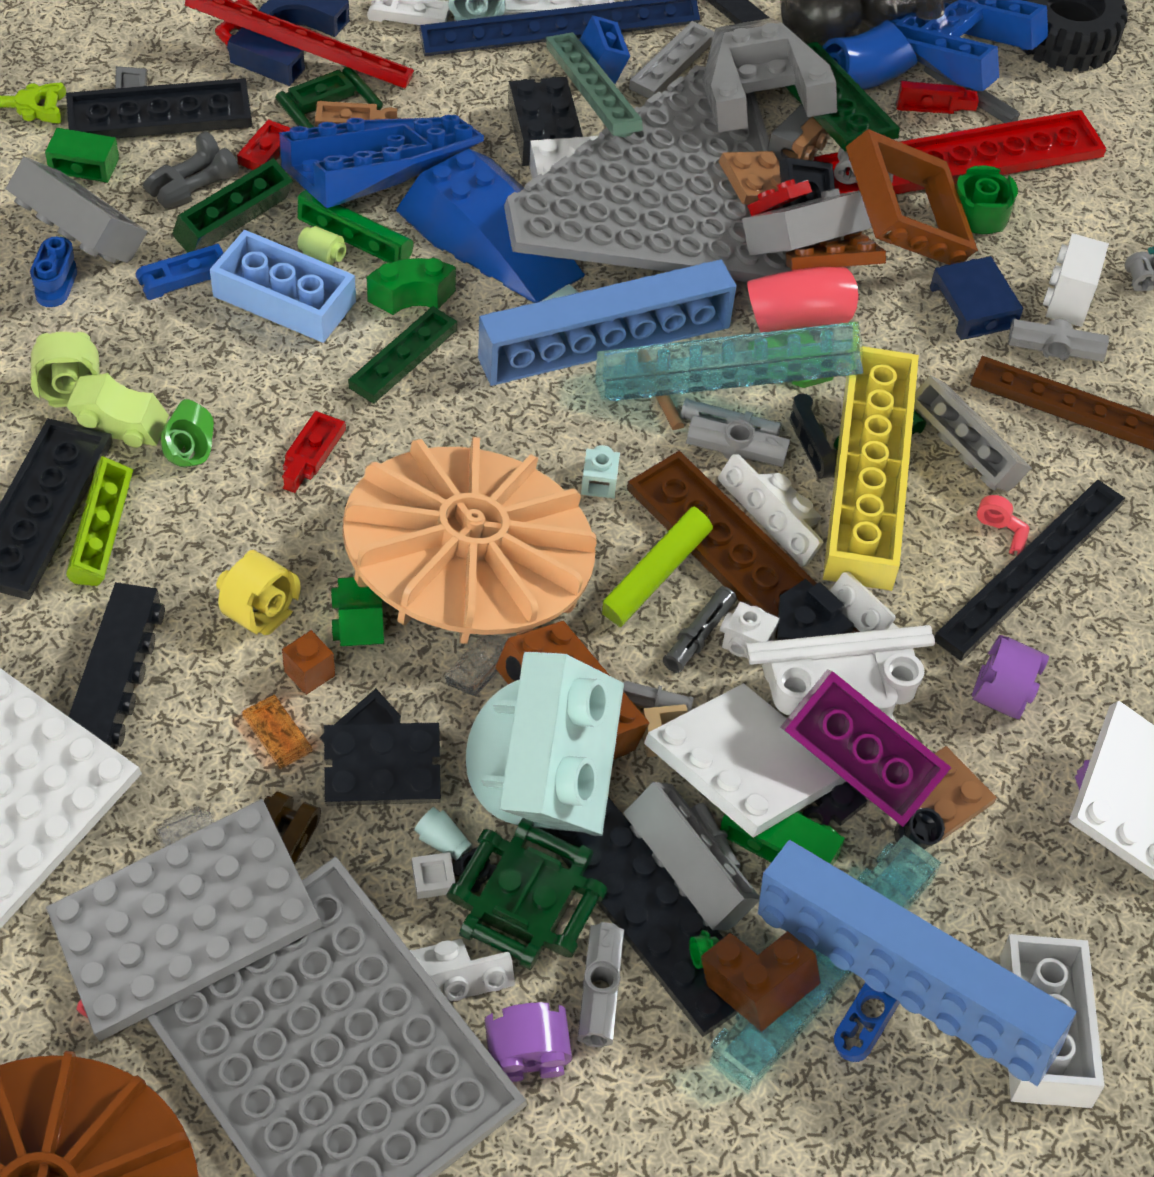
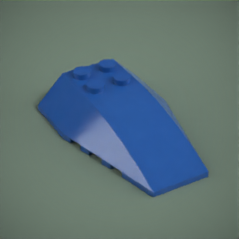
(463, 212)

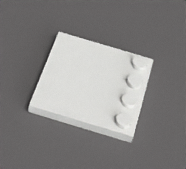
(743, 759)
(1118, 789)

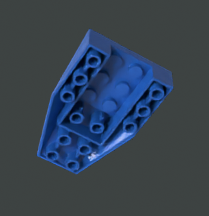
(370, 155)

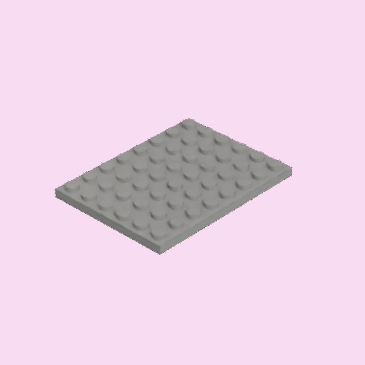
(339, 1052)

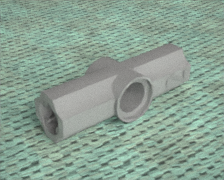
(1058, 340)
(738, 438)
(599, 1004)

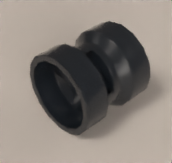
(925, 824)

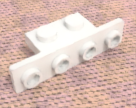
(775, 506)
(461, 977)

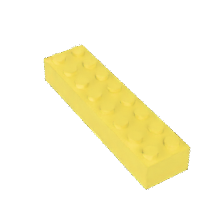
(872, 470)

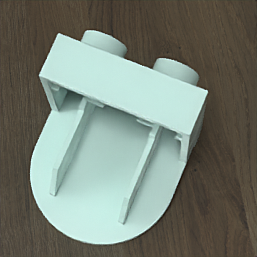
(547, 745)

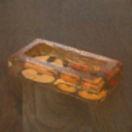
(277, 731)

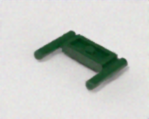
(330, 88)

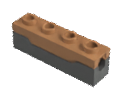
(798, 137)

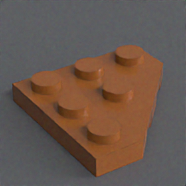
(842, 251)

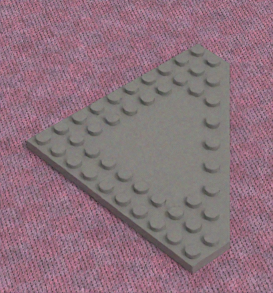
(648, 195)

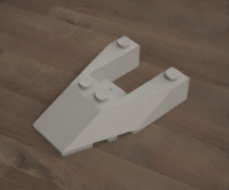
(760, 58)

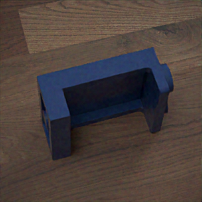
(977, 296)

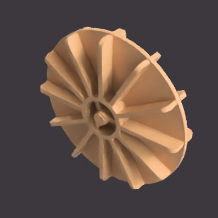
(468, 540)

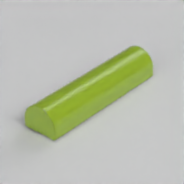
(99, 523)
(656, 566)

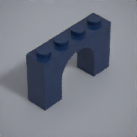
(279, 59)

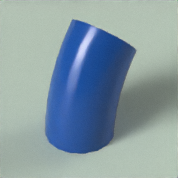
(873, 55)

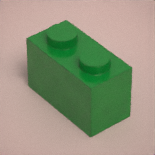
(82, 154)

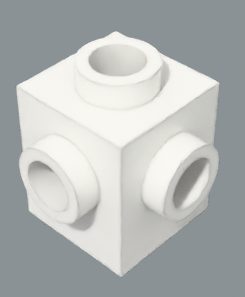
(745, 626)

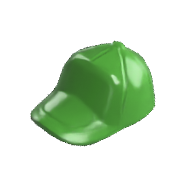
(189, 428)

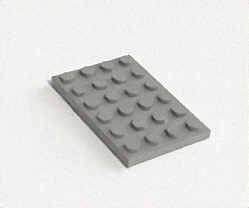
(182, 919)

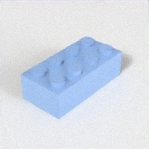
(283, 285)

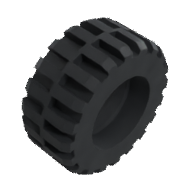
(1081, 33)

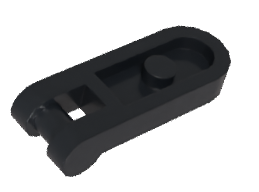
(812, 437)

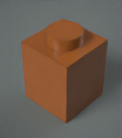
(308, 662)

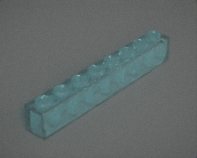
(730, 362)
(747, 1053)

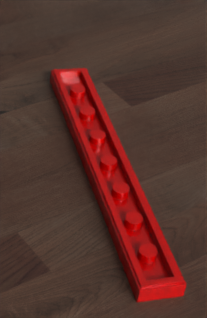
(305, 40)

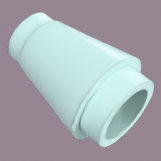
(442, 834)

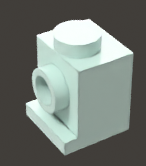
(600, 466)

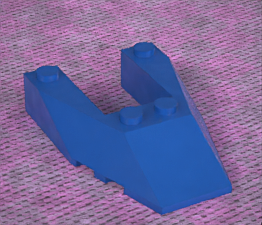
(969, 61)

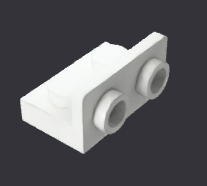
(861, 605)

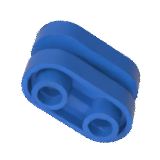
(53, 271)

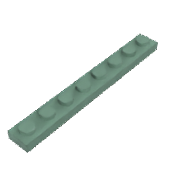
(594, 85)

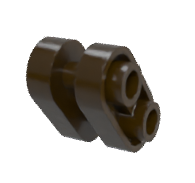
(301, 822)

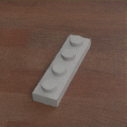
(672, 60)

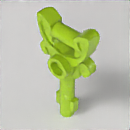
(27, 102)

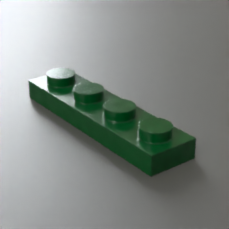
(402, 355)

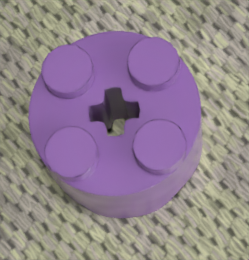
(1009, 677)
(529, 1040)

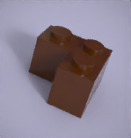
(761, 984)

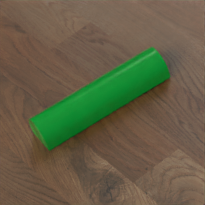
(355, 229)

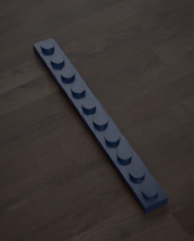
(537, 25)

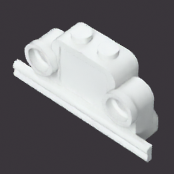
(872, 662)

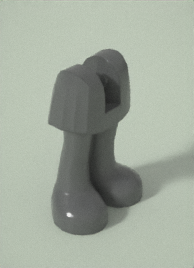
(212, 164)

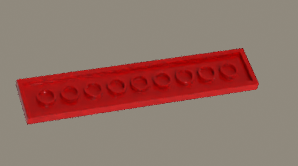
(1006, 146)

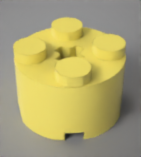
(259, 585)

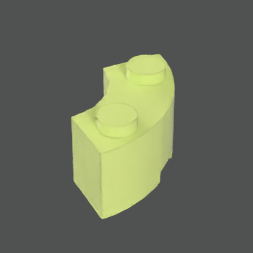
(114, 409)

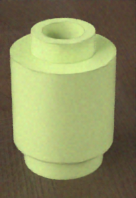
(322, 245)

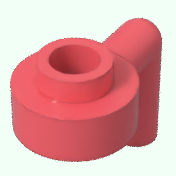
(998, 512)

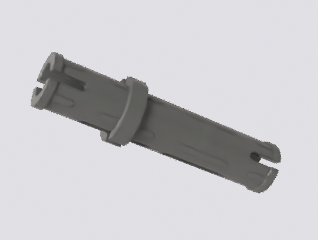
(699, 630)

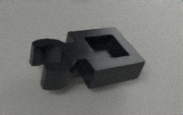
(837, 805)

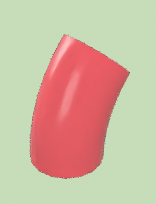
(803, 298)

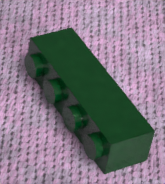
(232, 207)

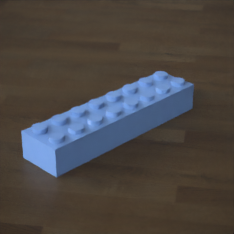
(612, 317)
(915, 963)

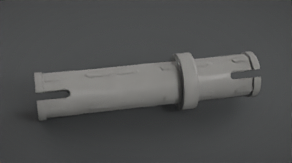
(693, 408)

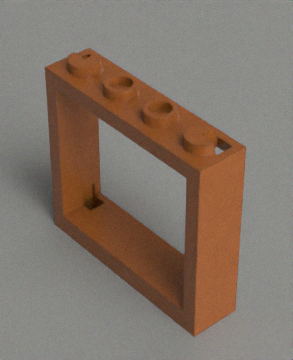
(876, 156)

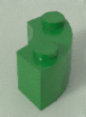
(411, 284)
(359, 614)

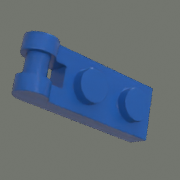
(178, 271)

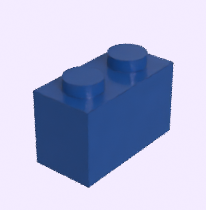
(606, 45)

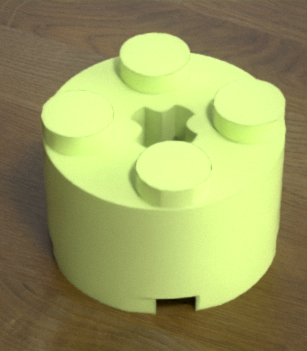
(59, 362)

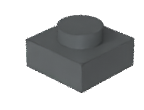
(130, 77)

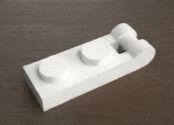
(409, 11)

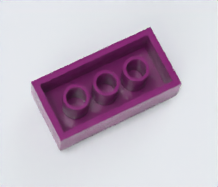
(865, 747)

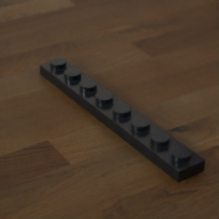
(1028, 570)

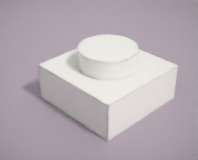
(432, 875)

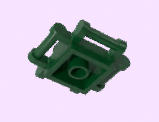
(527, 894)

